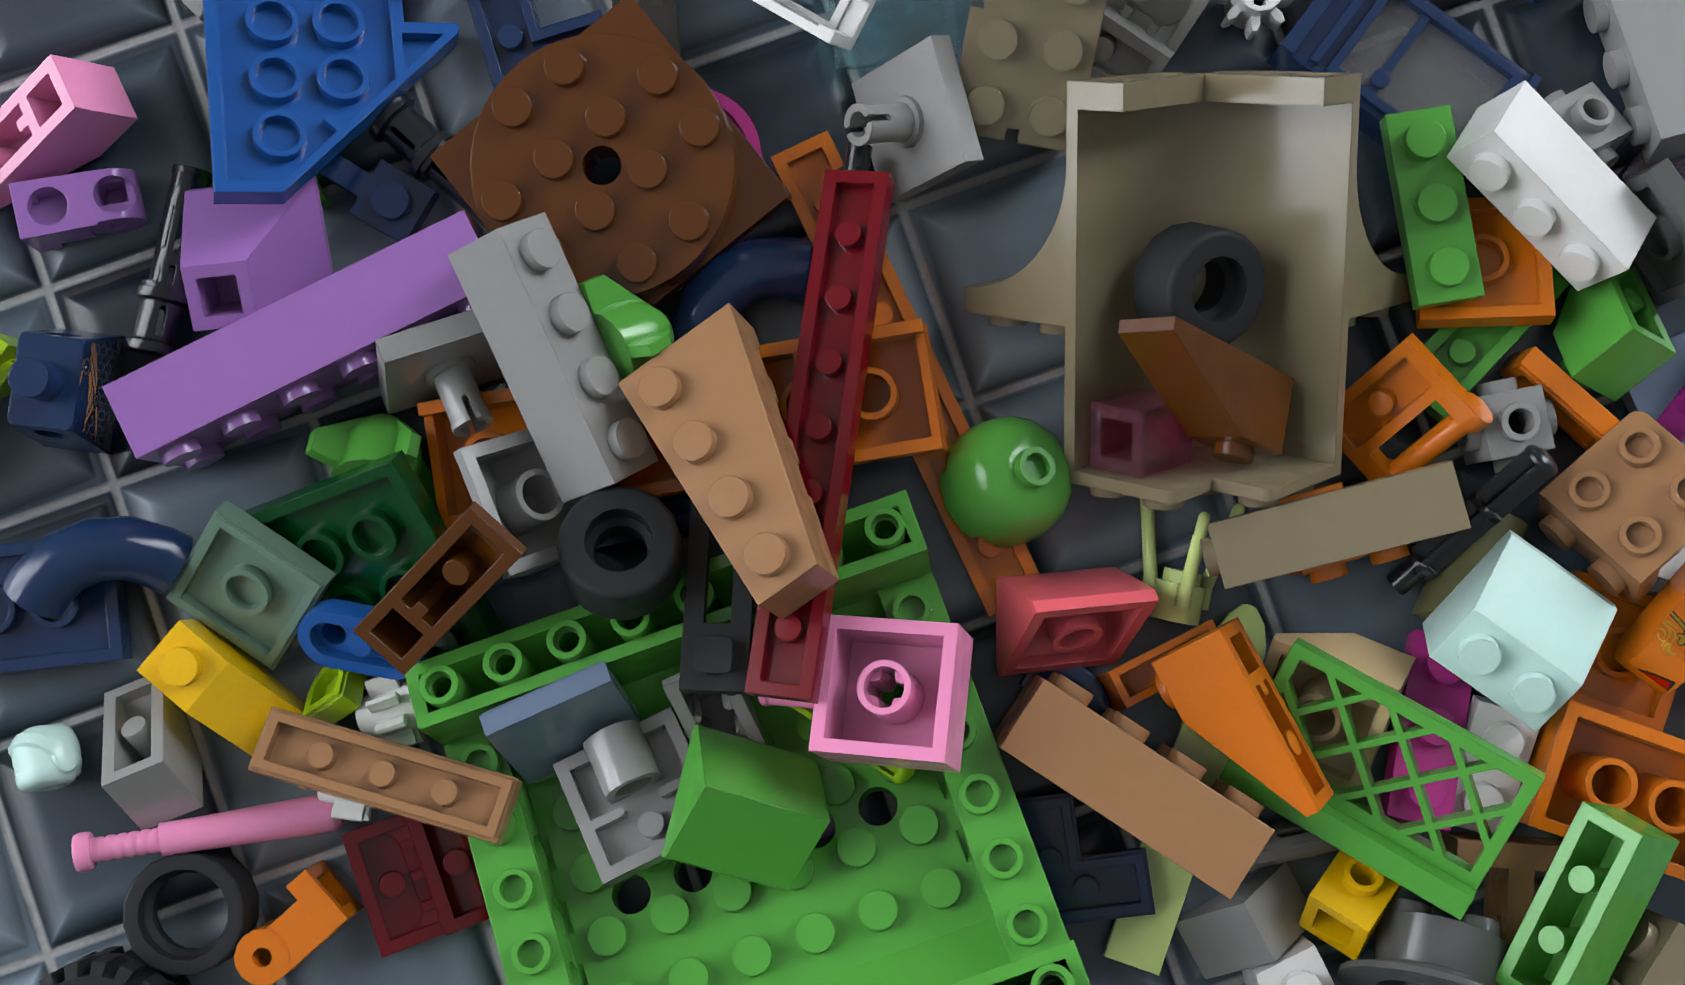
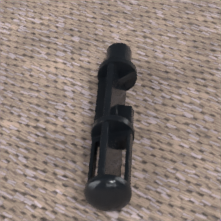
(1484, 510)

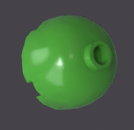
(1006, 481)

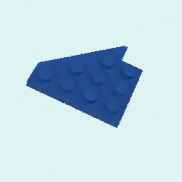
(302, 83)

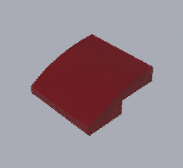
(414, 881)

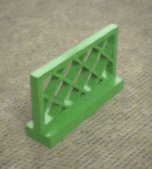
(1364, 829)

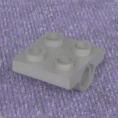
(626, 791)

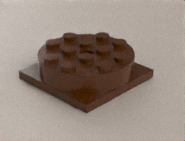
(626, 94)

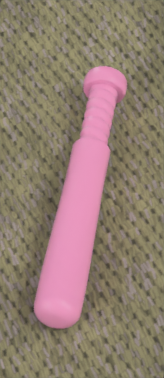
(224, 829)

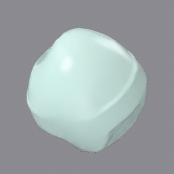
(45, 757)

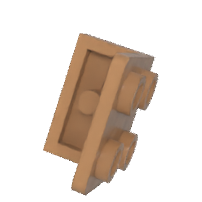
(1621, 505)

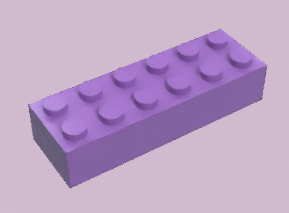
(289, 351)

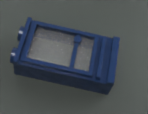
(1406, 58)

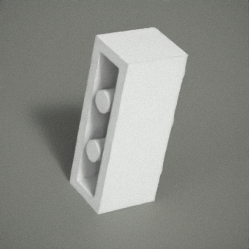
(1552, 187)

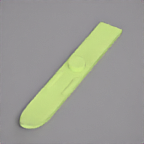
(1146, 938)

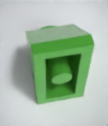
(1611, 335)

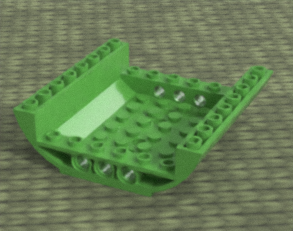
(919, 901)

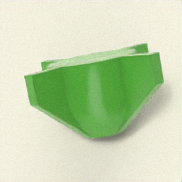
(627, 324)
(366, 440)

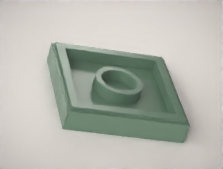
(249, 584)

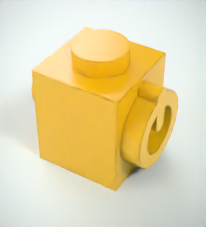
(1348, 904)

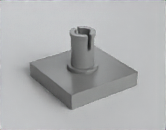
(915, 117)
(442, 362)

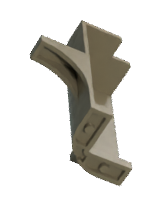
(1230, 153)

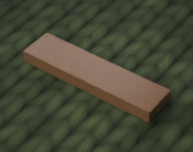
(386, 775)

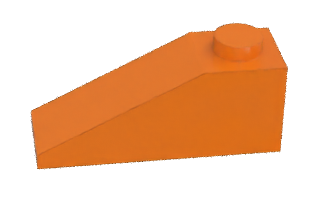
(1235, 706)

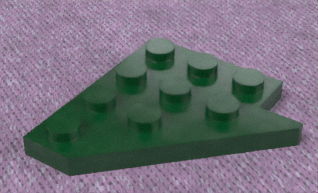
(370, 533)

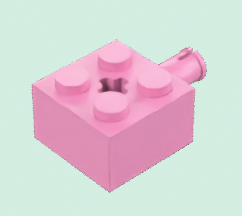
(870, 658)

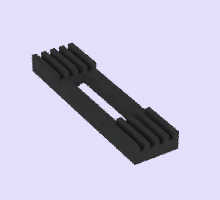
(712, 653)

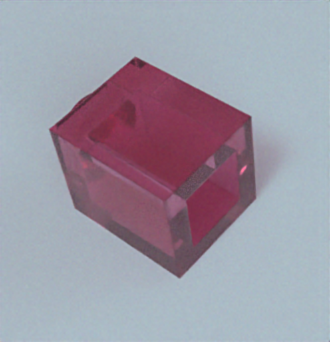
(1136, 434)

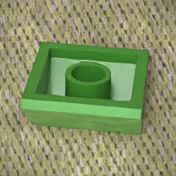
(746, 809)

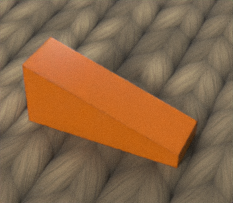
(1136, 678)

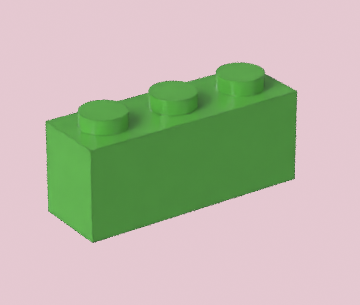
(1588, 900)

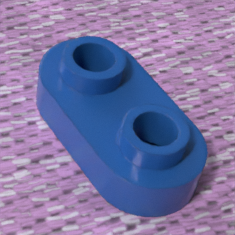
(340, 648)

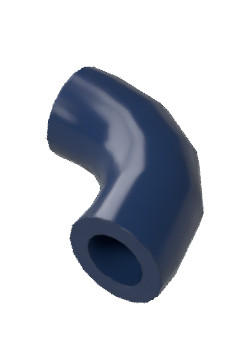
(743, 277)
(92, 553)

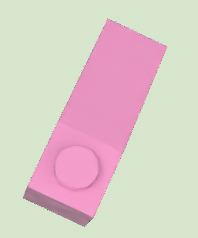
(60, 120)

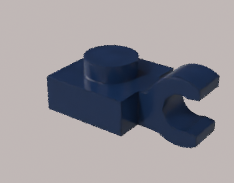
(386, 198)

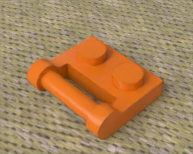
(1393, 396)

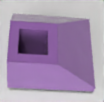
(249, 253)

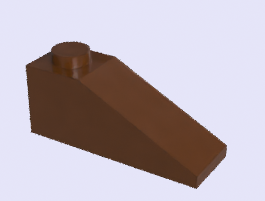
(1212, 387)
(440, 588)

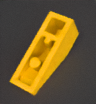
(217, 683)

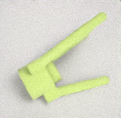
(1179, 591)

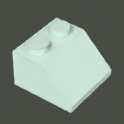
(1520, 630)

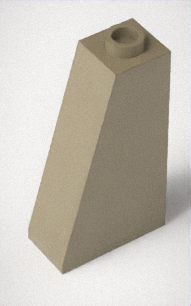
(1336, 525)

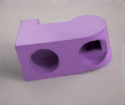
(77, 206)

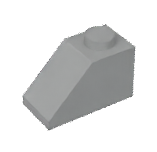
(149, 755)

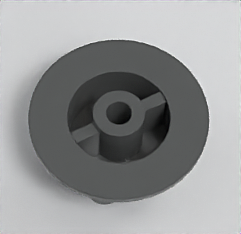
(1429, 949)

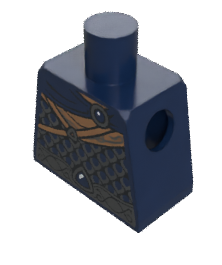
(60, 390)

